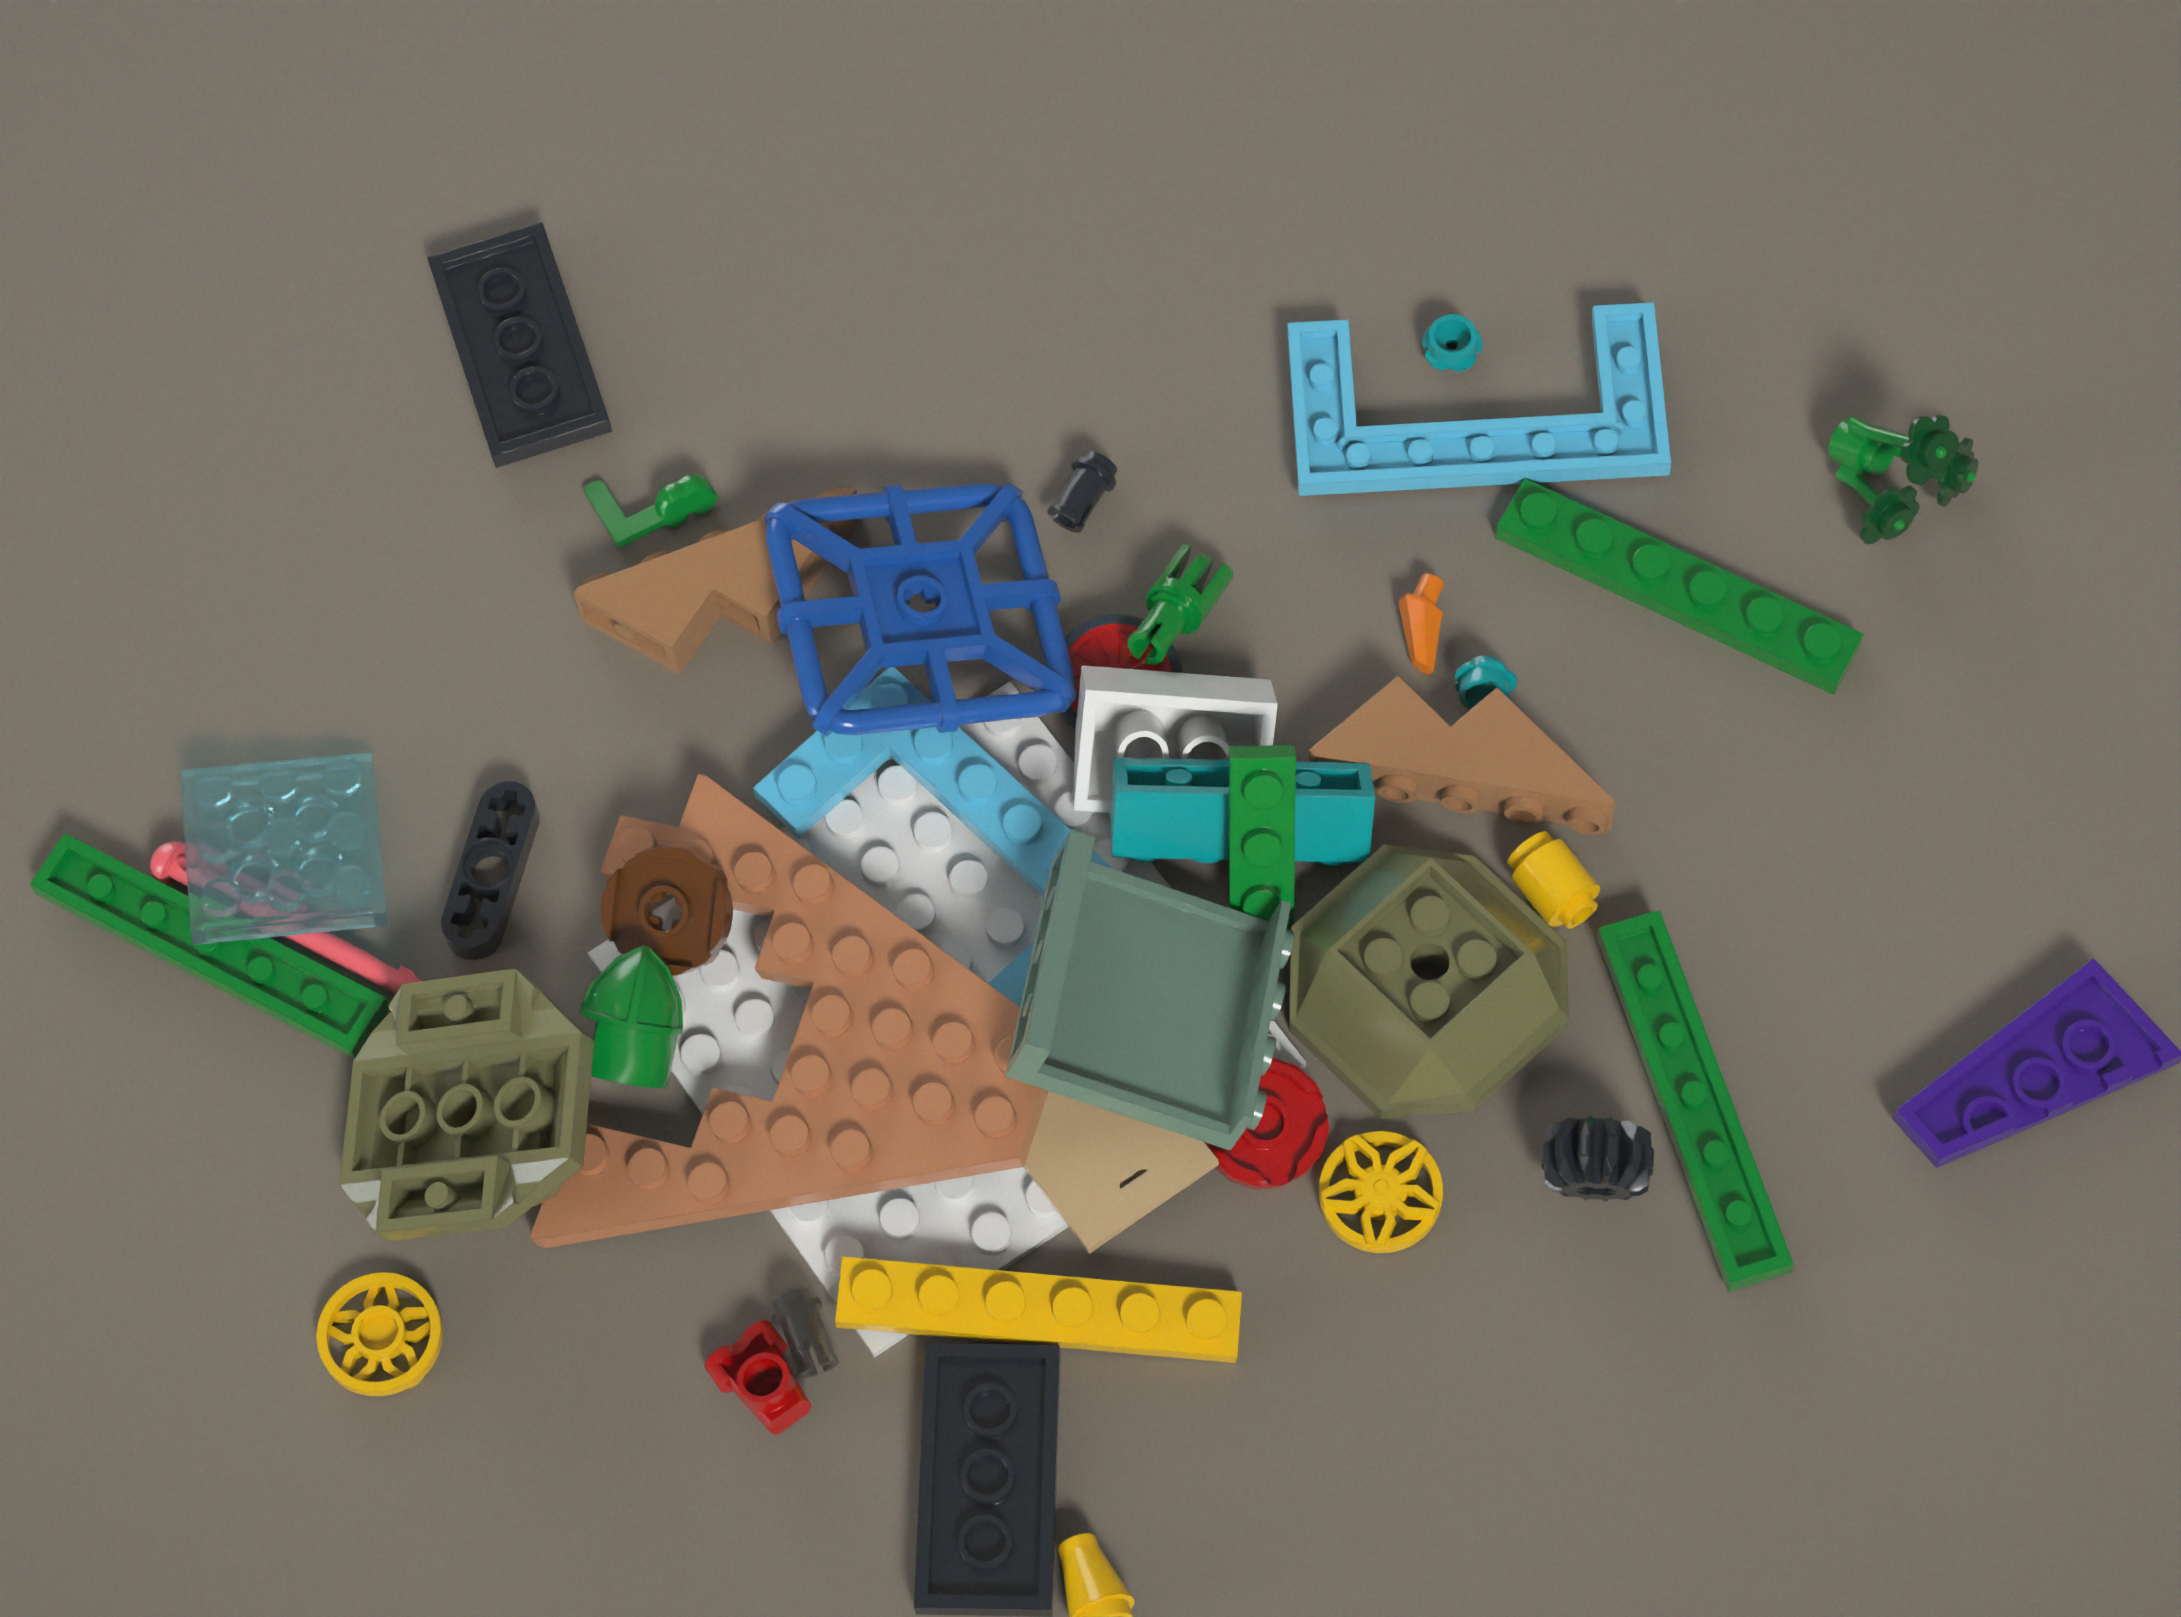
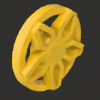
(1380, 1191)
(379, 1334)

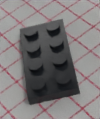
(519, 345)
(988, 1480)

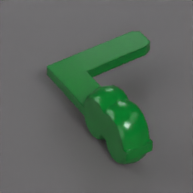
(671, 508)

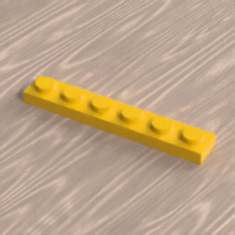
(1038, 1309)

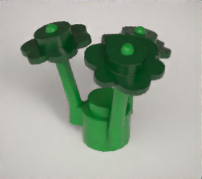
(1928, 450)

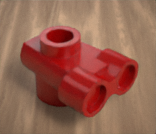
(760, 1377)

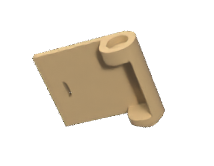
(1089, 1153)

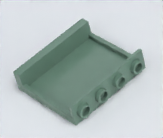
(1149, 1000)

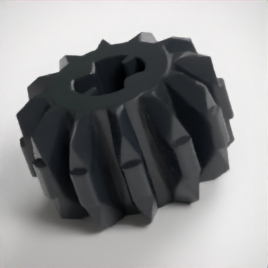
(1597, 1158)

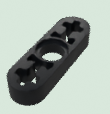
(460, 906)

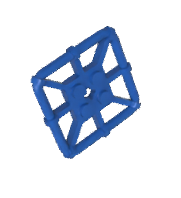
(898, 635)

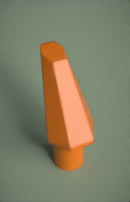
(1422, 622)

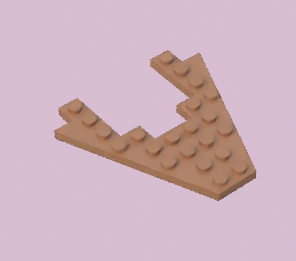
(884, 1080)

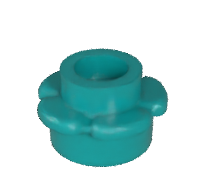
(1455, 330)
(1481, 677)

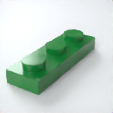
(1261, 829)

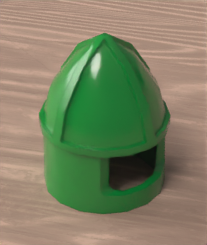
(635, 1018)

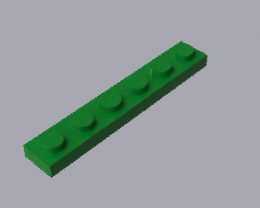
(1679, 586)
(251, 970)
(1694, 1101)

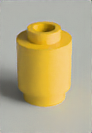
(1554, 881)

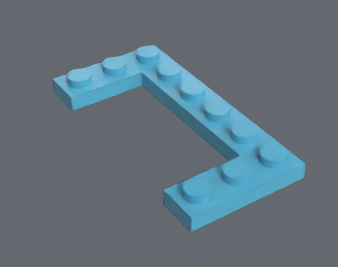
(1345, 458)
(948, 767)

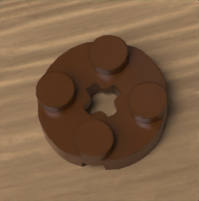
(697, 888)

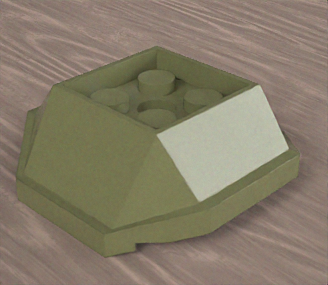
(1412, 1039)
(465, 1107)

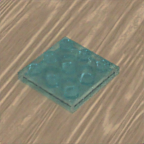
(282, 848)

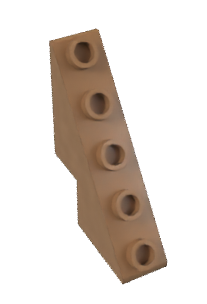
(678, 596)
(1482, 762)

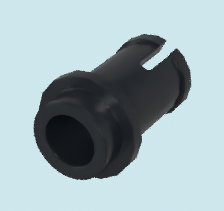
(1082, 492)

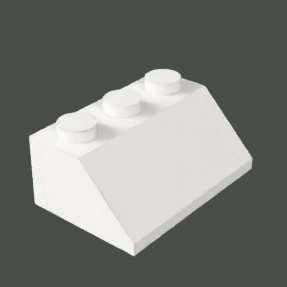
(1162, 718)

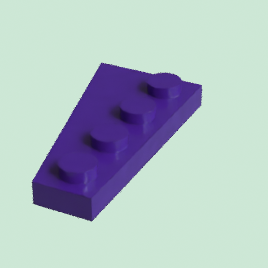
(2045, 1062)

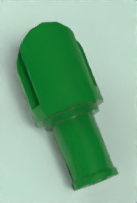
(1176, 604)

